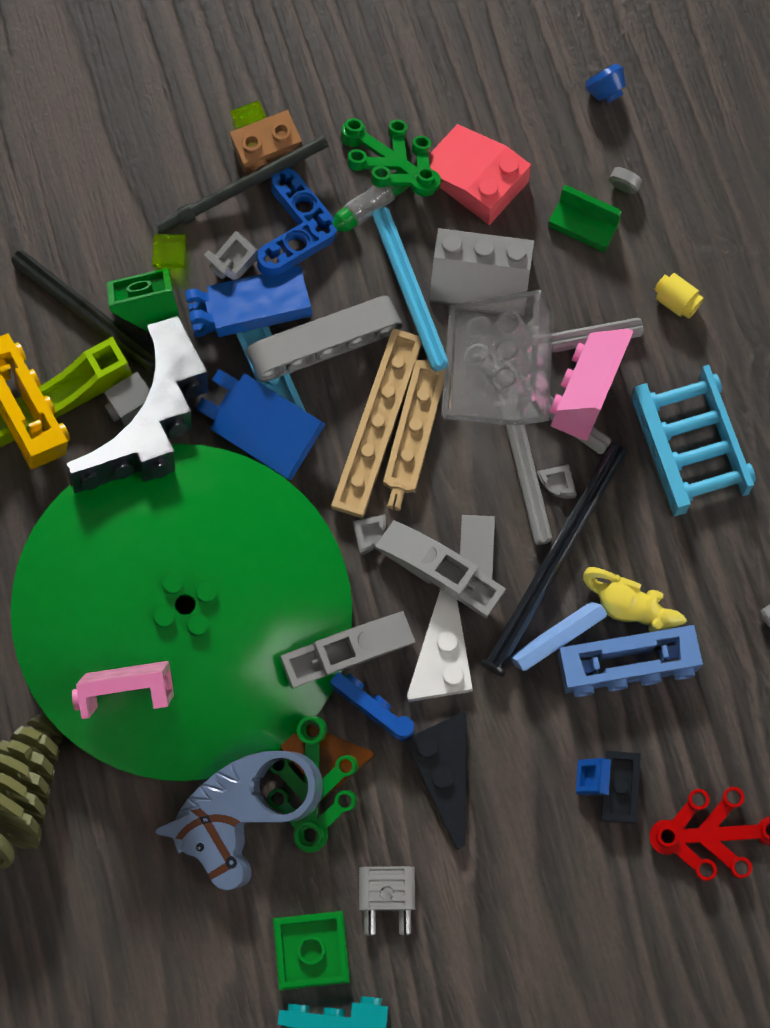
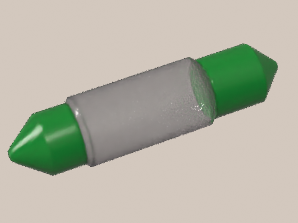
(365, 204)

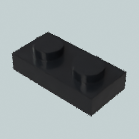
(622, 801)

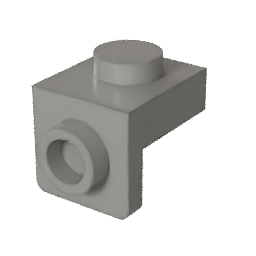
(233, 257)

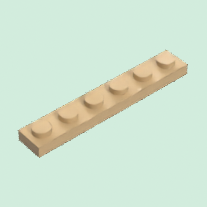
(377, 424)

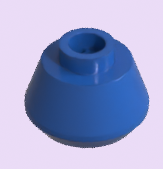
(607, 83)

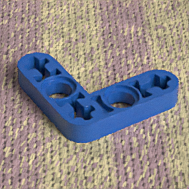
(305, 231)

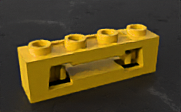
(44, 445)

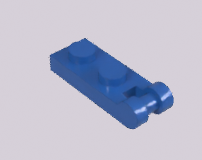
(373, 707)

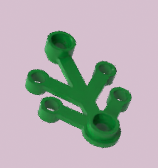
(421, 178)
(300, 787)

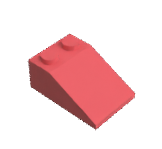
(479, 172)

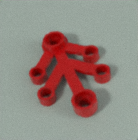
(708, 835)

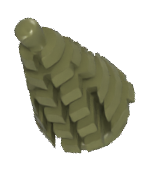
(25, 783)

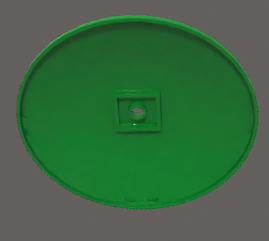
(103, 593)

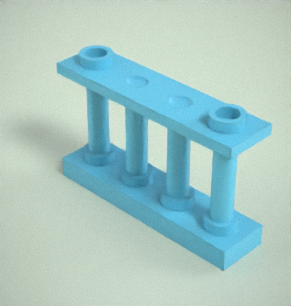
(670, 463)

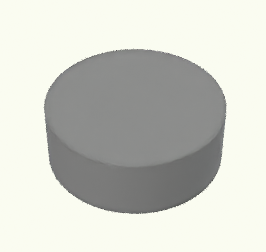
(625, 180)

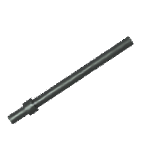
(188, 213)

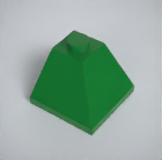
(143, 298)

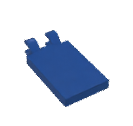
(249, 303)
(262, 423)

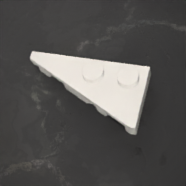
(443, 657)

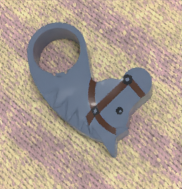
(215, 815)

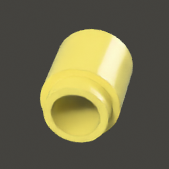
(678, 295)

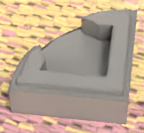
(558, 481)
(369, 532)

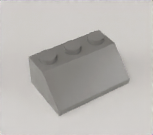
(478, 266)

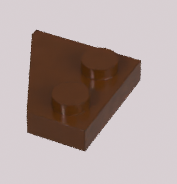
(330, 750)

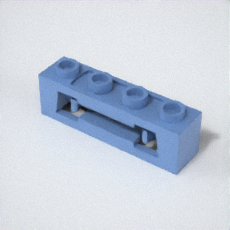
(685, 651)

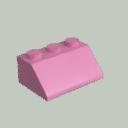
(589, 382)

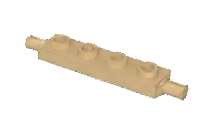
(413, 432)

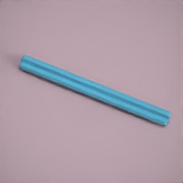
(410, 289)

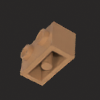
(265, 141)

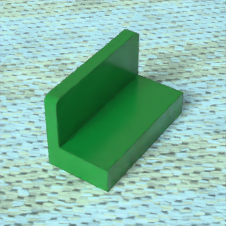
(585, 218)

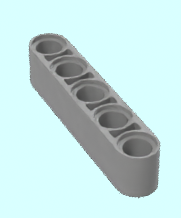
(323, 338)

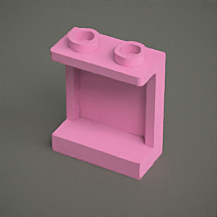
(153, 676)

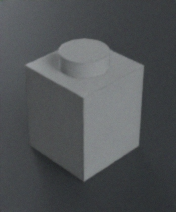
(126, 398)

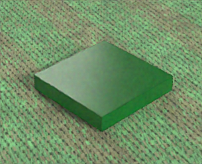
(311, 950)

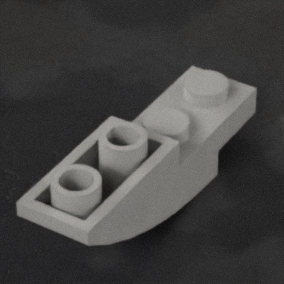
(440, 566)
(346, 649)

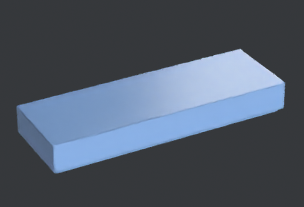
(558, 636)

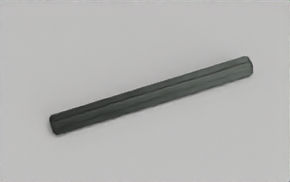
(83, 309)

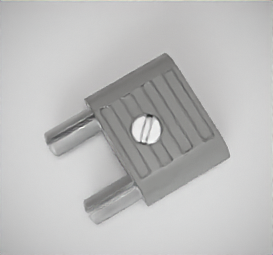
(387, 890)

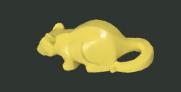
(627, 603)

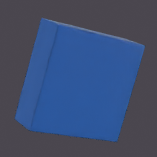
(593, 777)

